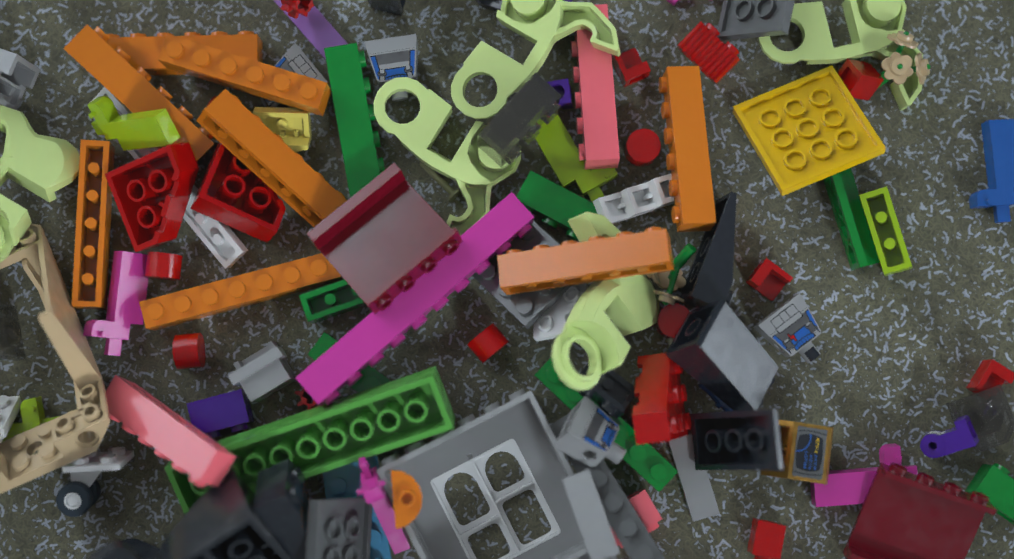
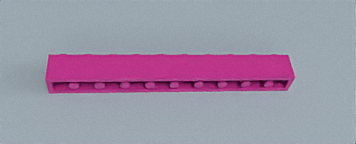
(409, 309)

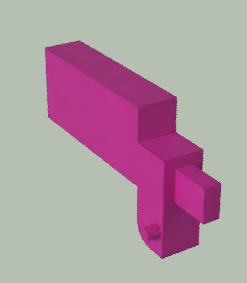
(126, 290)
(852, 485)
(376, 494)

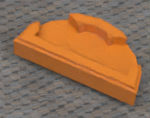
(406, 498)

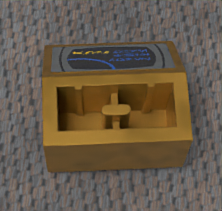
(804, 452)

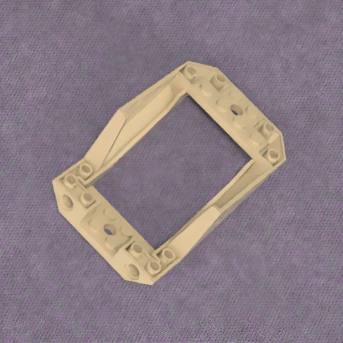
(81, 429)

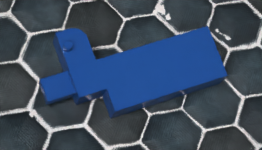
(999, 161)

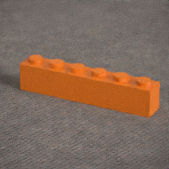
(146, 50)
(245, 74)
(133, 86)
(687, 149)
(270, 158)
(93, 225)
(585, 261)

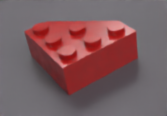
(154, 194)
(238, 197)
(660, 408)

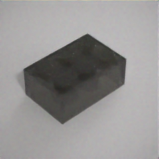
(519, 121)

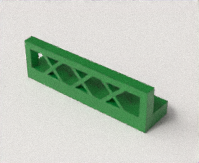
(851, 219)

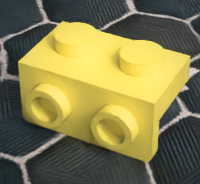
(289, 123)

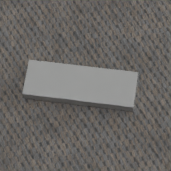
(694, 482)
(590, 515)

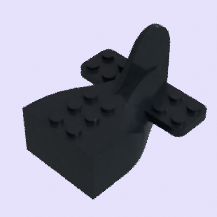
(213, 528)

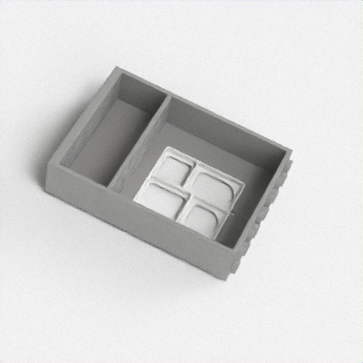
(511, 428)

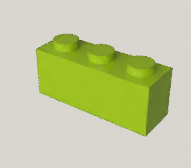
(885, 231)

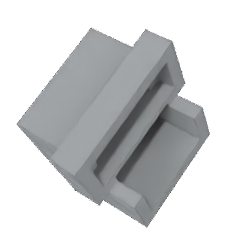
(14, 75)
(263, 372)

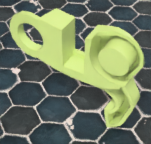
(540, 23)
(868, 28)
(37, 164)
(470, 167)
(625, 300)

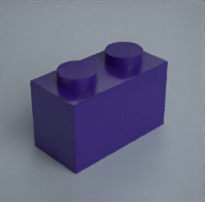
(221, 412)

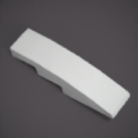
(635, 200)

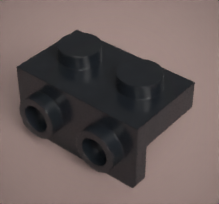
(610, 392)

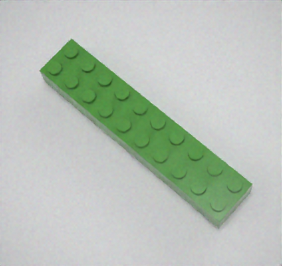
(335, 433)

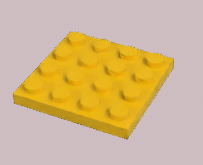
(808, 130)

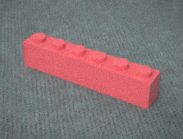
(595, 102)
(168, 432)

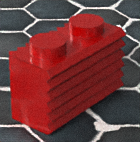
(709, 52)

